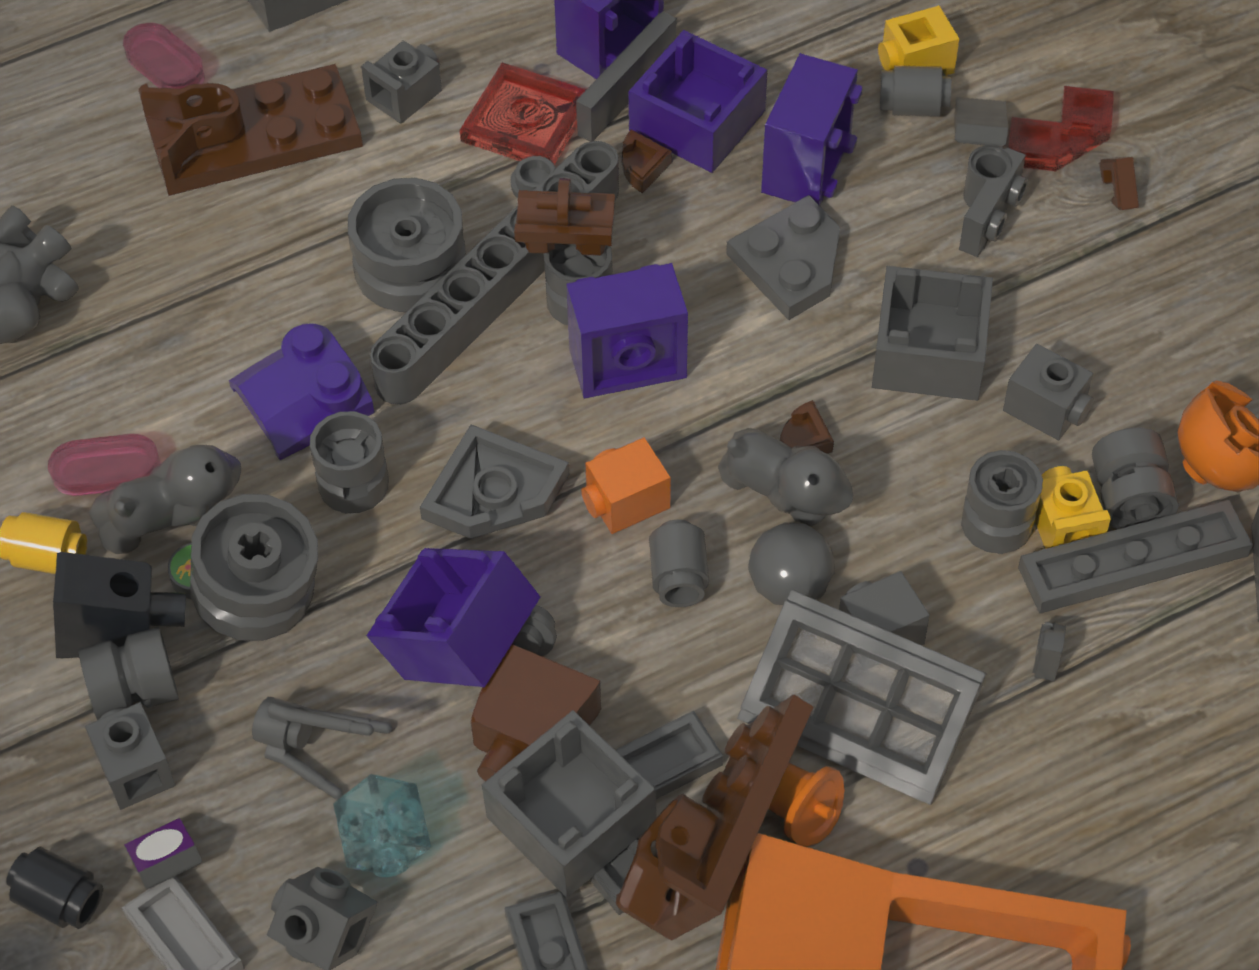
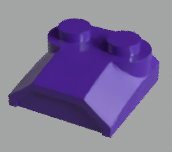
(301, 387)

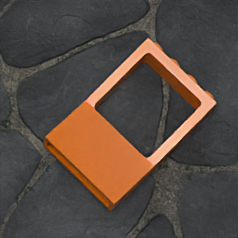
(832, 914)

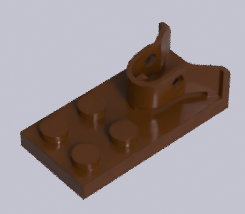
(247, 127)
(707, 847)

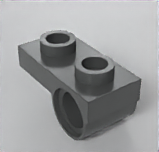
(990, 186)

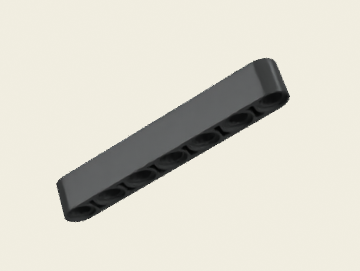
(476, 288)

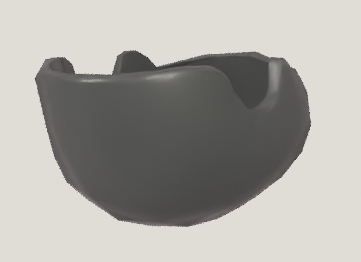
(791, 559)

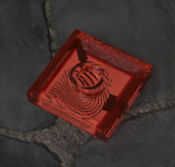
(523, 115)

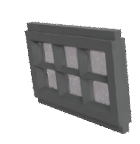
(874, 694)

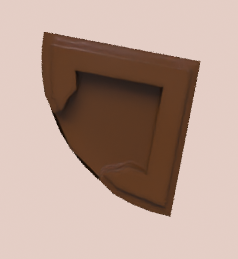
(643, 160)
(1122, 175)
(807, 429)

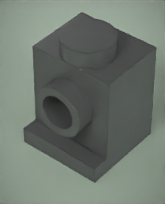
(402, 80)

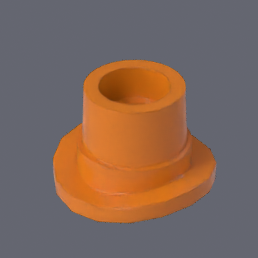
(809, 803)

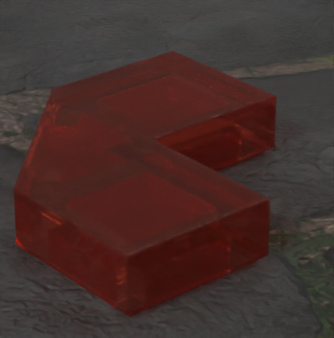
(1082, 127)

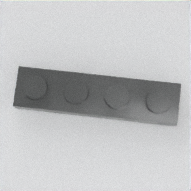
(1134, 556)

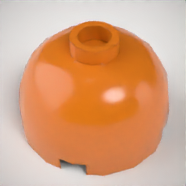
(1220, 438)

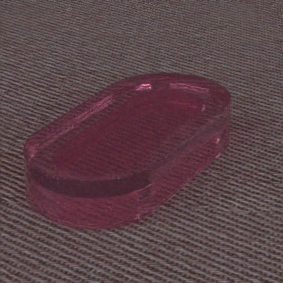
(162, 56)
(101, 463)

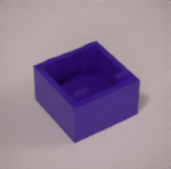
(599, 30)
(698, 100)
(809, 130)
(627, 330)
(454, 616)

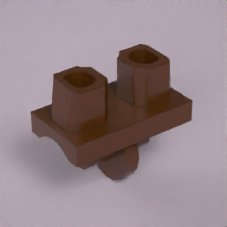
(565, 218)

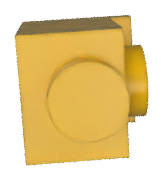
(919, 40)
(1069, 508)

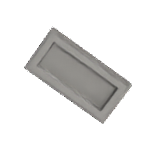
(179, 930)

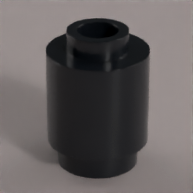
(54, 888)

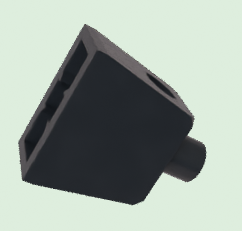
(107, 601)

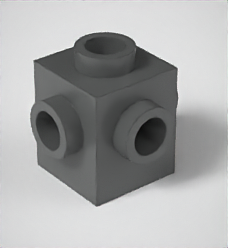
(321, 918)

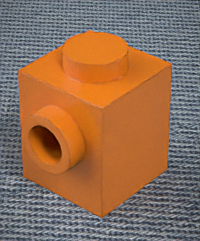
(626, 485)

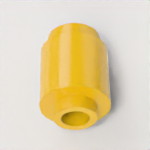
(35, 539)

